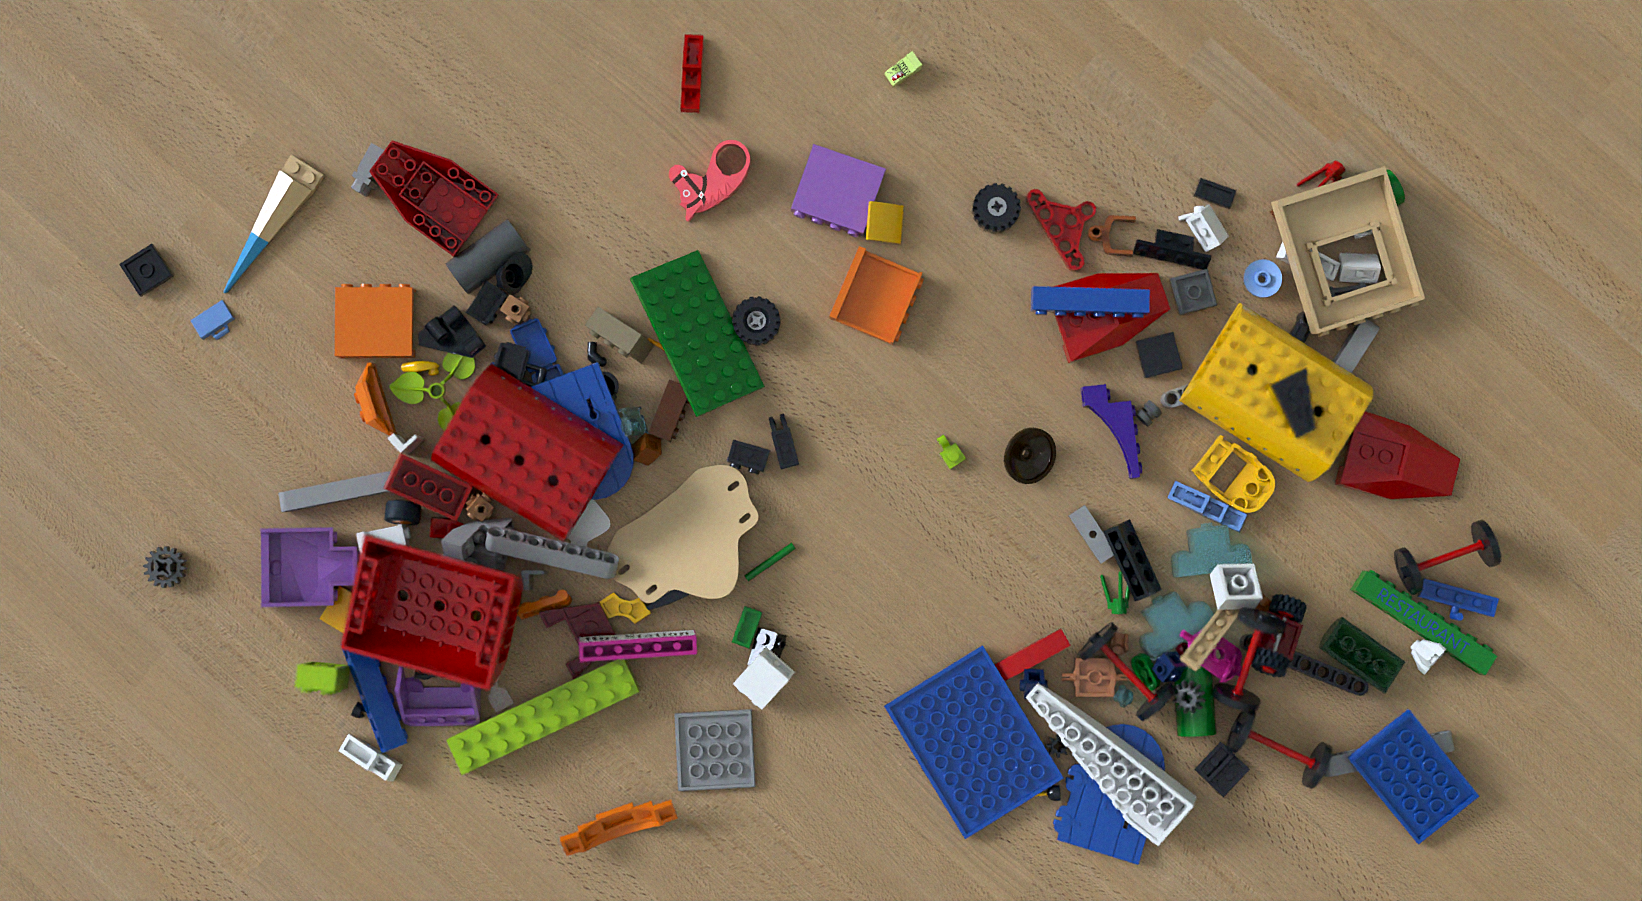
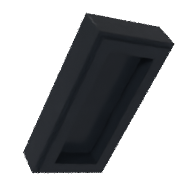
(1214, 193)

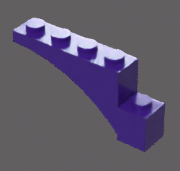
(1119, 420)

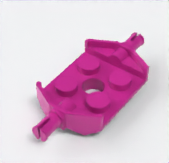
(1229, 661)

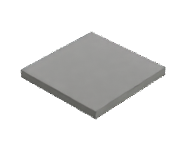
(714, 750)

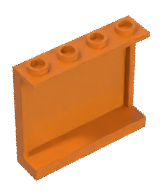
(876, 296)
(374, 321)

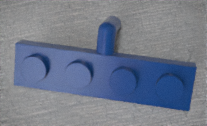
(1458, 599)

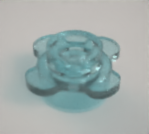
(1123, 696)

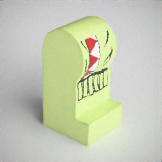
(903, 69)

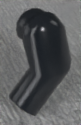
(593, 356)

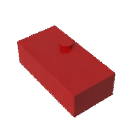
(427, 487)

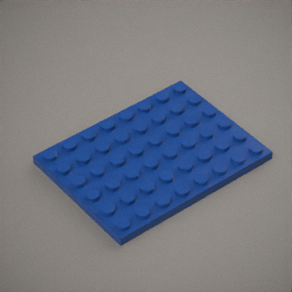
(973, 742)

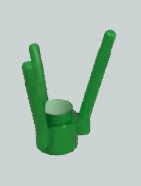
(1119, 604)

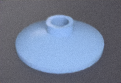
(1270, 273)

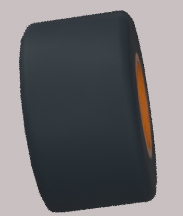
(402, 512)

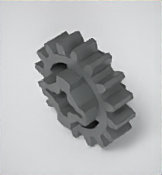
(157, 571)

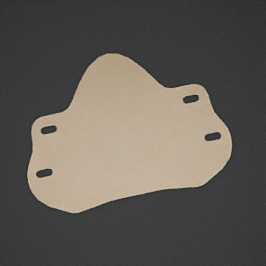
(688, 538)

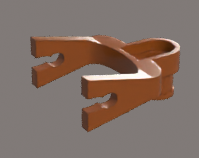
(1103, 235)

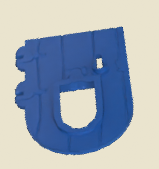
(572, 394)
(1091, 818)

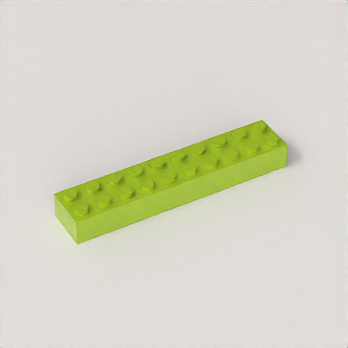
(543, 715)

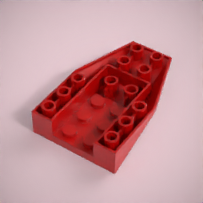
(433, 194)
(1094, 335)
(1396, 461)

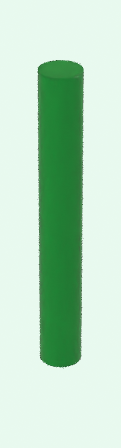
(769, 562)

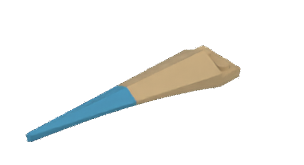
(289, 192)

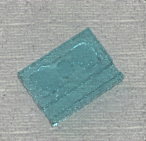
(632, 422)

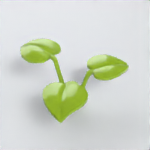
(410, 385)

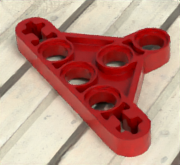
(1057, 217)

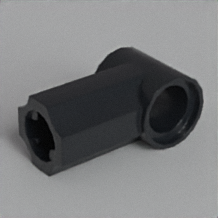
(1301, 329)

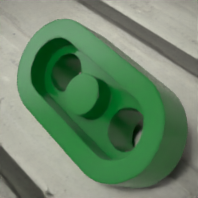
(1144, 671)

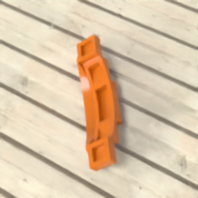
(616, 824)

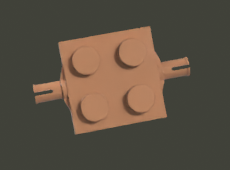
(1094, 677)

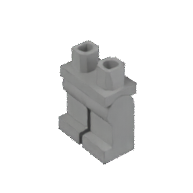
(363, 179)

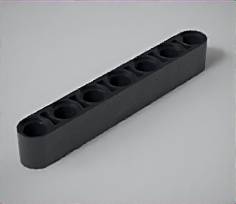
(1312, 671)

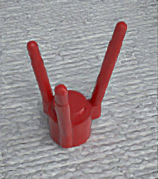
(1333, 172)

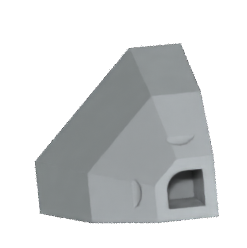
(469, 541)

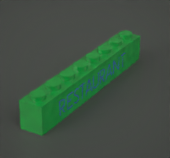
(1423, 622)

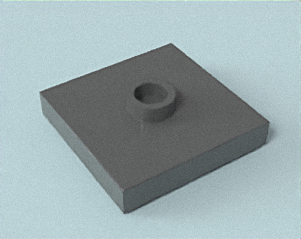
(1193, 292)

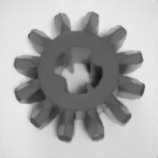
(1192, 703)

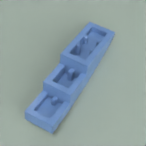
(1207, 506)

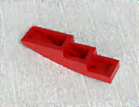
(692, 73)
(1032, 654)

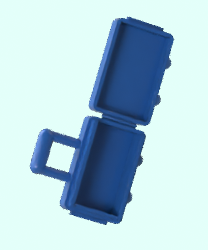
(534, 338)

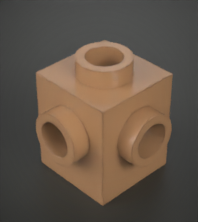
(511, 305)
(476, 500)

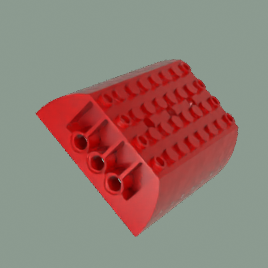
(541, 432)
(414, 629)

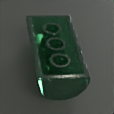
(1361, 654)

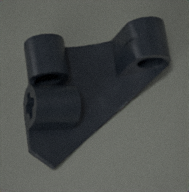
(451, 334)

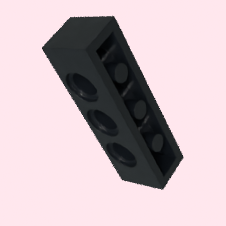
(1132, 560)

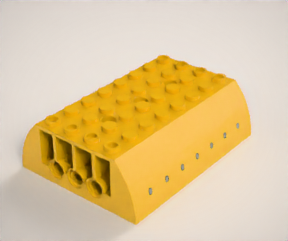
(1248, 406)

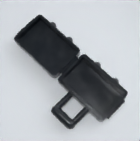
(514, 361)

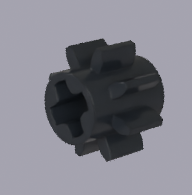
(1053, 741)

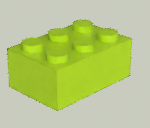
(322, 676)

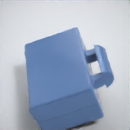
(213, 320)

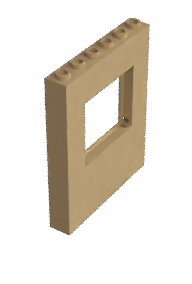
(1337, 213)

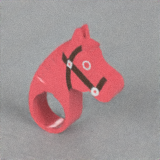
(706, 192)

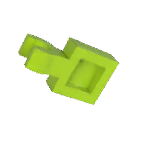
(951, 453)

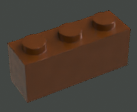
(669, 412)

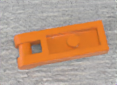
(531, 609)

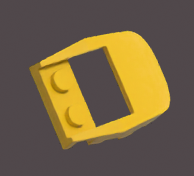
(1249, 488)

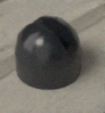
(356, 712)

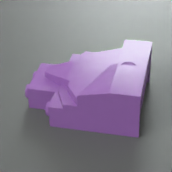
(304, 566)

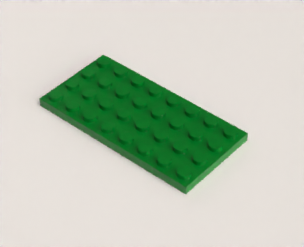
(697, 333)

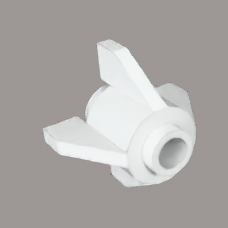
(1426, 654)

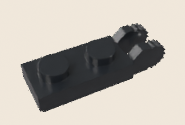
(784, 444)

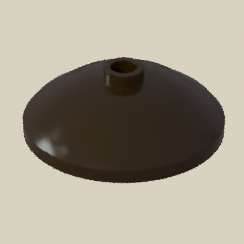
(1037, 459)

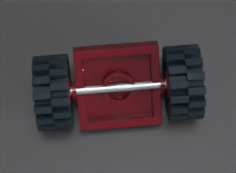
(1278, 650)

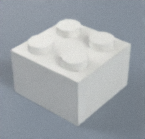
(1235, 586)

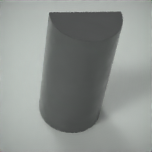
(486, 256)

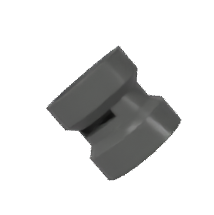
(1148, 413)

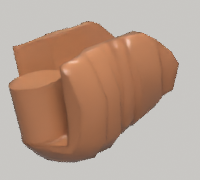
(1119, 643)

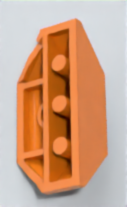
(373, 401)

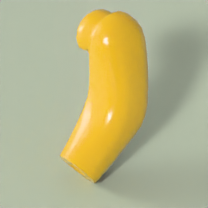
(417, 366)

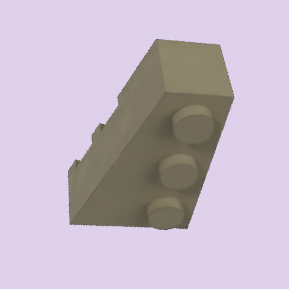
(619, 335)

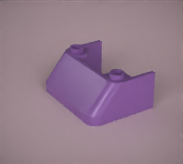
(437, 704)

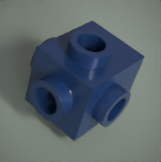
(1169, 667)
(1030, 679)

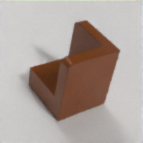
(646, 449)

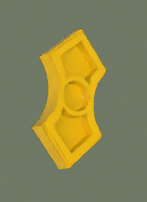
(616, 606)

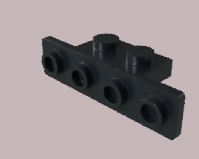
(1172, 248)

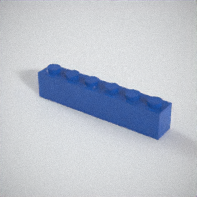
(1090, 300)
(376, 701)

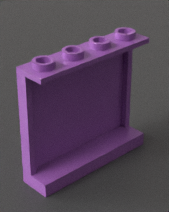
(837, 190)

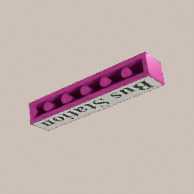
(637, 645)

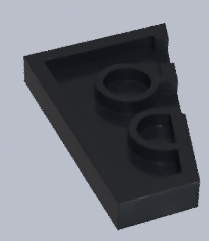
(1295, 403)

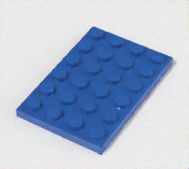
(1413, 776)

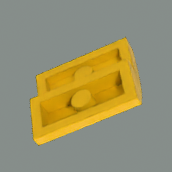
(884, 222)

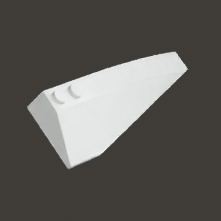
(1135, 785)

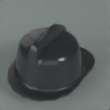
(514, 273)

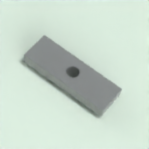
(1085, 523)

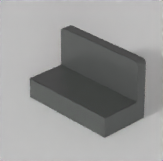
(527, 577)

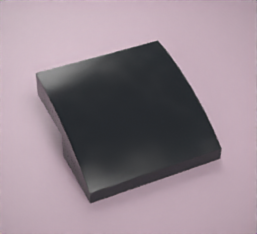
(1222, 769)

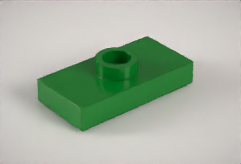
(747, 627)

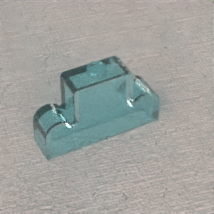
(1207, 549)
(1167, 619)

